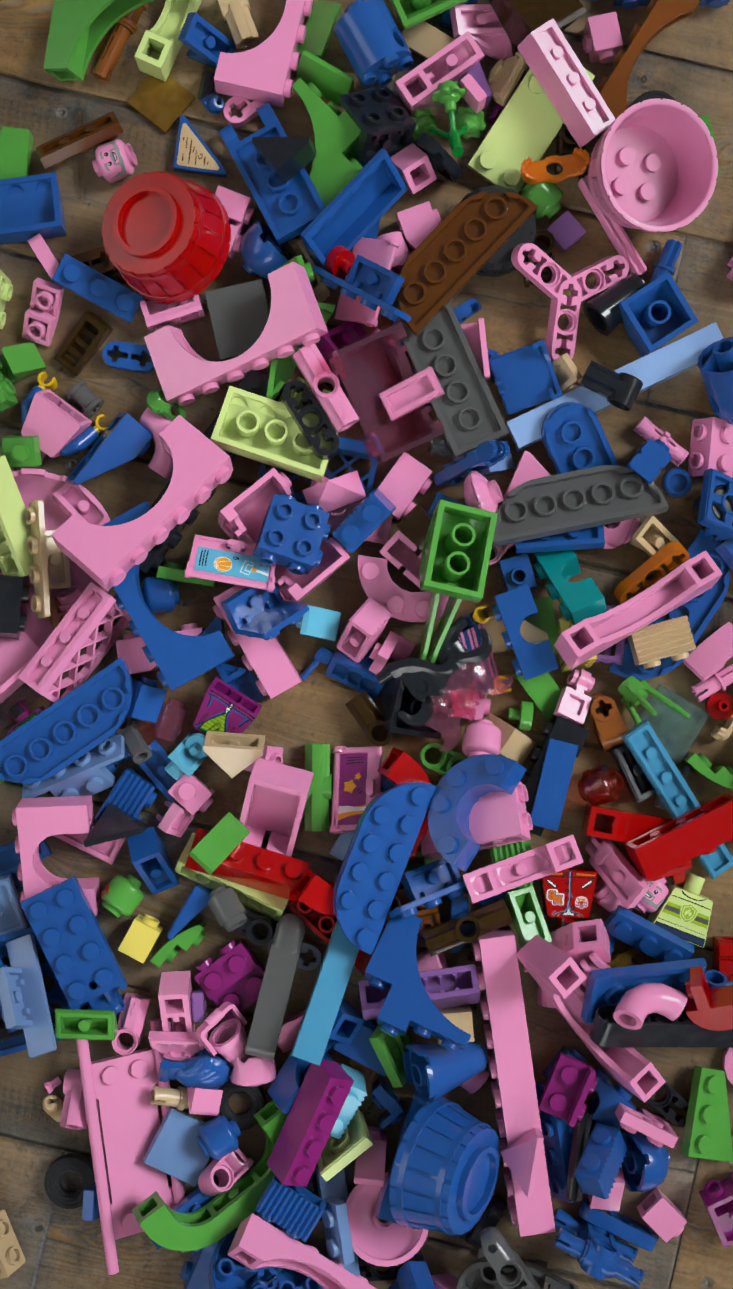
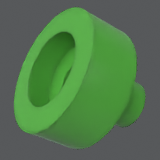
(523, 715)

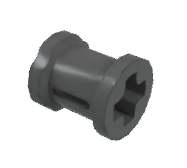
(84, 399)

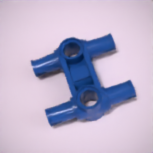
(596, 1249)

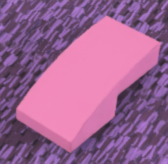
(43, 313)
(712, 653)

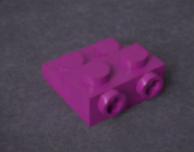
(231, 976)
(719, 1205)

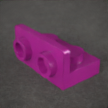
(568, 1089)

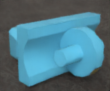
(187, 756)

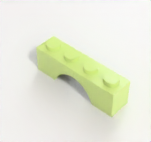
(161, 43)

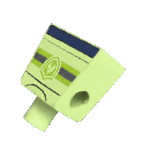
(685, 911)

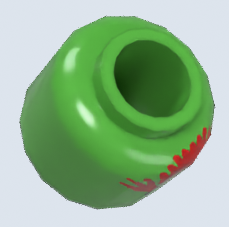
(122, 895)

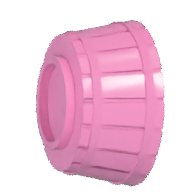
(654, 167)

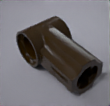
(368, 716)

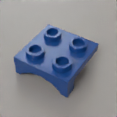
(525, 377)

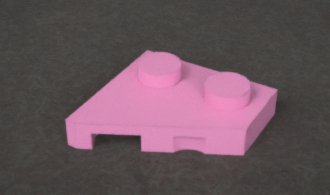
(484, 28)

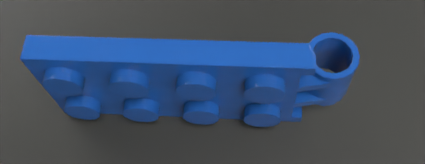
(76, 947)
(609, 985)

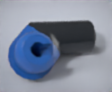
(207, 95)

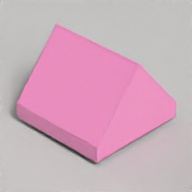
(204, 1100)

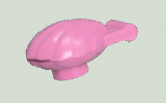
(481, 492)

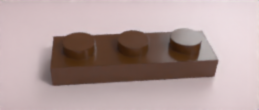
(79, 140)

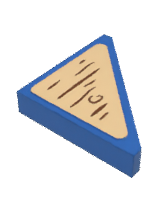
(193, 154)

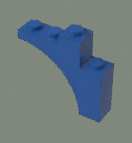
(407, 1002)

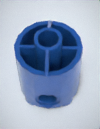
(372, 42)
(717, 375)

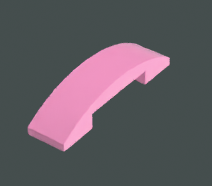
(522, 868)

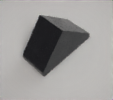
(285, 154)

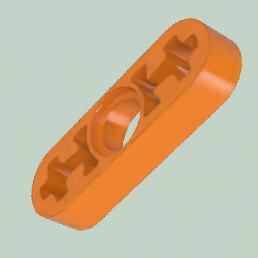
(664, 555)

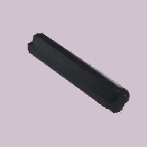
(579, 1139)

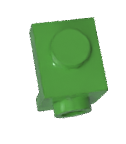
(21, 450)

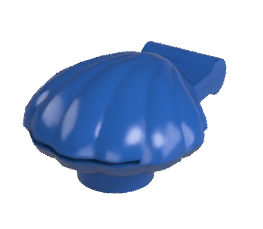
(198, 1071)

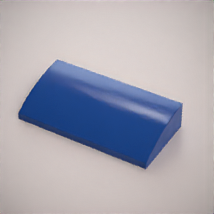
(31, 207)
(355, 208)

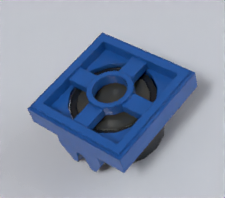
(715, 505)

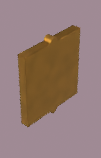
(161, 101)

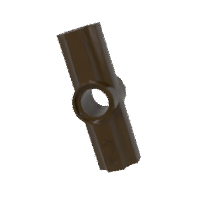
(485, 919)

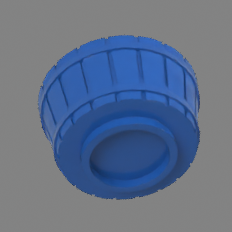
(444, 1170)

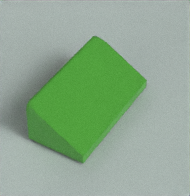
(320, 27)
(326, 77)
(85, 1024)

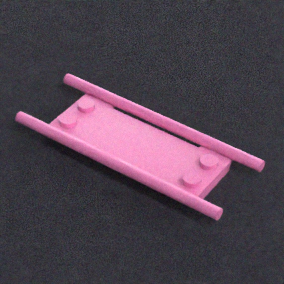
(120, 1133)

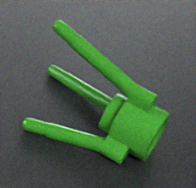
(635, 693)

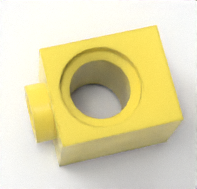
(141, 937)

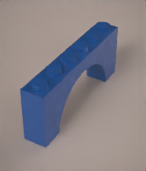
(177, 655)

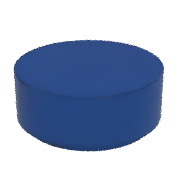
(677, 482)

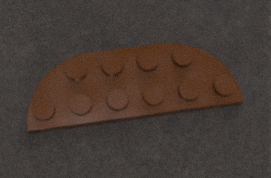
(458, 252)

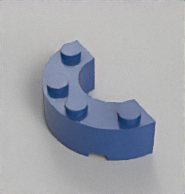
(455, 798)

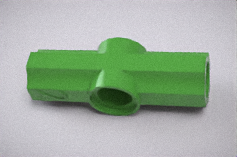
(320, 792)

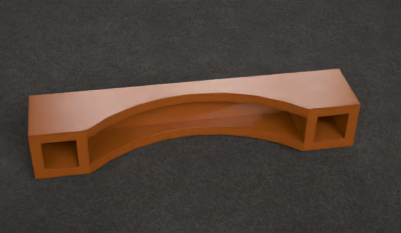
(660, 17)

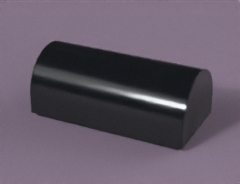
(633, 776)

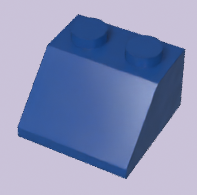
(656, 314)

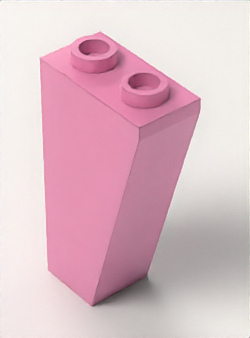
(494, 821)

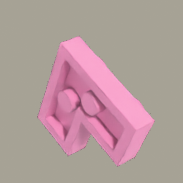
(655, 1127)

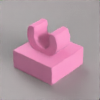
(175, 820)

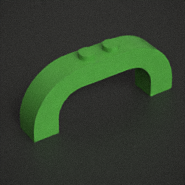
(223, 1213)

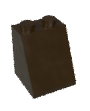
(524, 16)

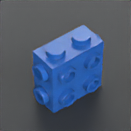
(292, 534)

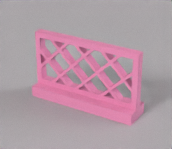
(73, 633)

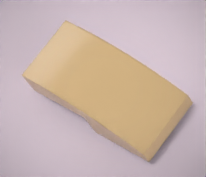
(425, 39)

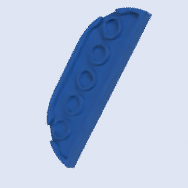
(698, 610)
(68, 727)
(378, 860)

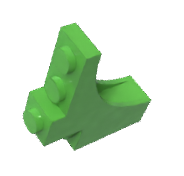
(76, 32)
(334, 143)

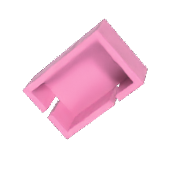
(275, 804)

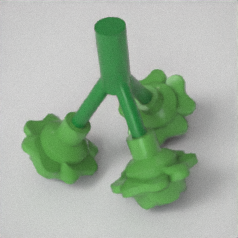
(463, 123)

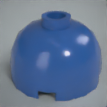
(262, 251)
(644, 1163)

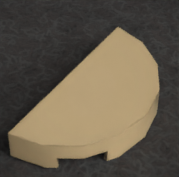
(505, 77)

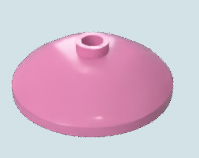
(379, 1241)

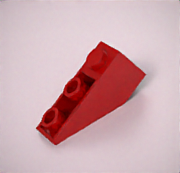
(618, 823)

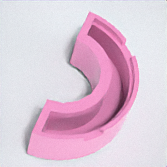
(402, 604)

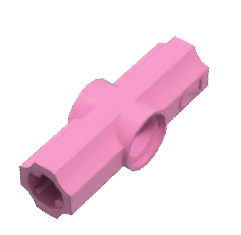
(316, 372)

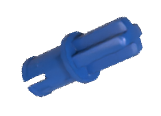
(667, 259)

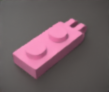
(616, 871)

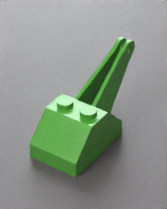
(454, 564)

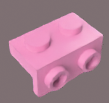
(711, 446)

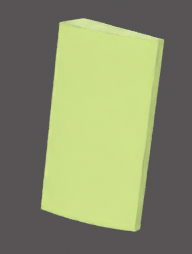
(268, 434)

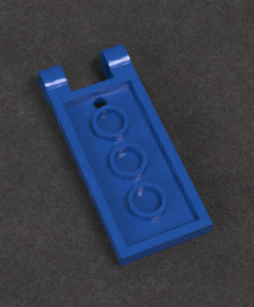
(285, 206)

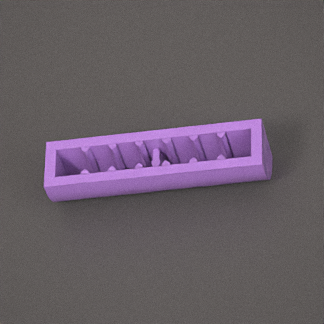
(444, 986)

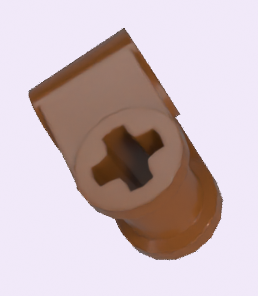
(609, 725)

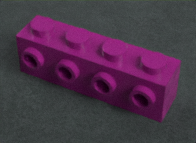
(309, 1123)

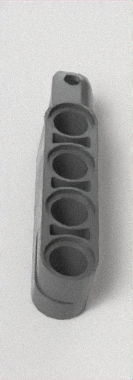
(276, 987)
(498, 1254)

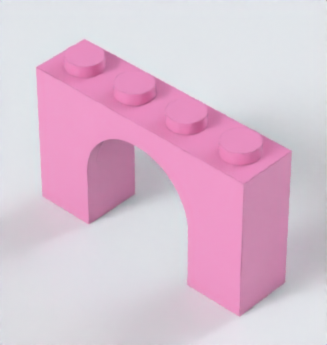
(44, 818)

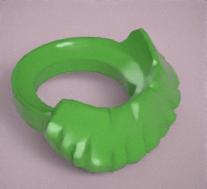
(157, 403)

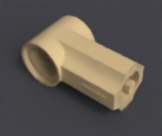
(239, 22)

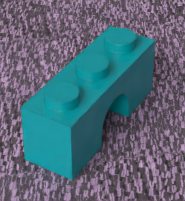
(576, 599)

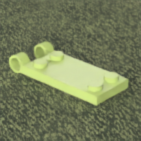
(520, 132)

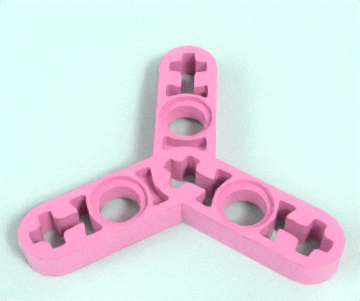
(562, 280)

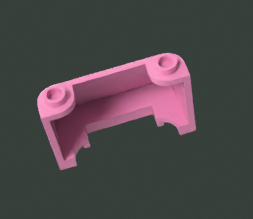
(243, 522)

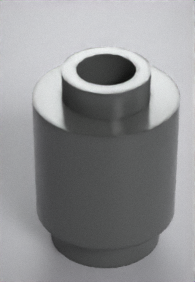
(227, 908)

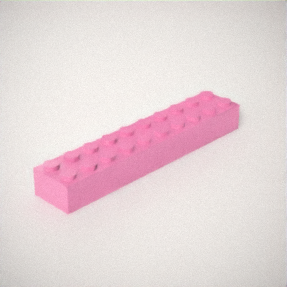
(513, 1070)

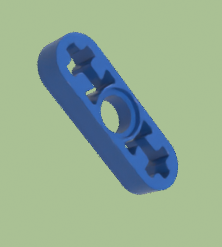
(619, 1225)

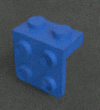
(261, 613)

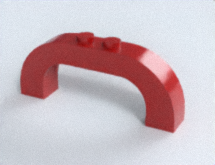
(318, 892)

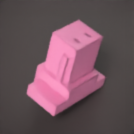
(50, 1085)

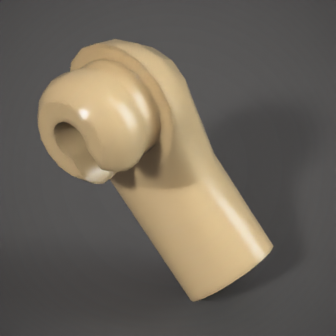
(53, 1106)

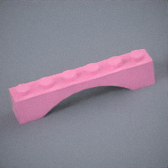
(616, 624)
(263, 1245)

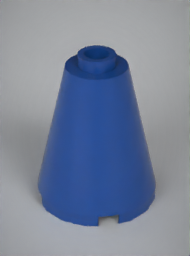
(439, 1070)

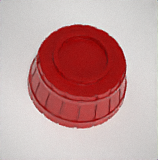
(166, 236)

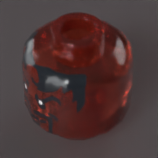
(600, 785)

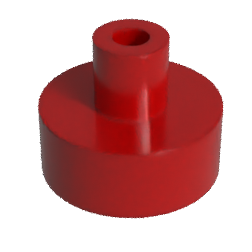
(339, 261)
(714, 702)

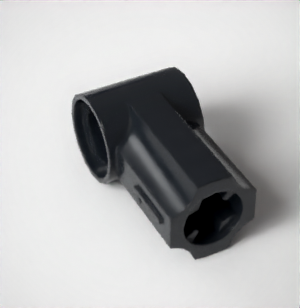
(618, 388)
(248, 927)

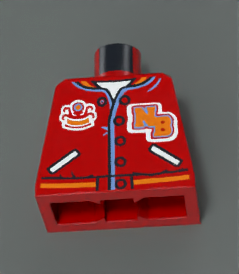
(568, 894)

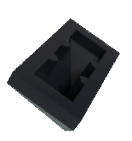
(114, 825)

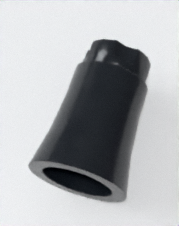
(604, 309)

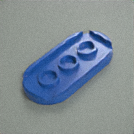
(575, 438)

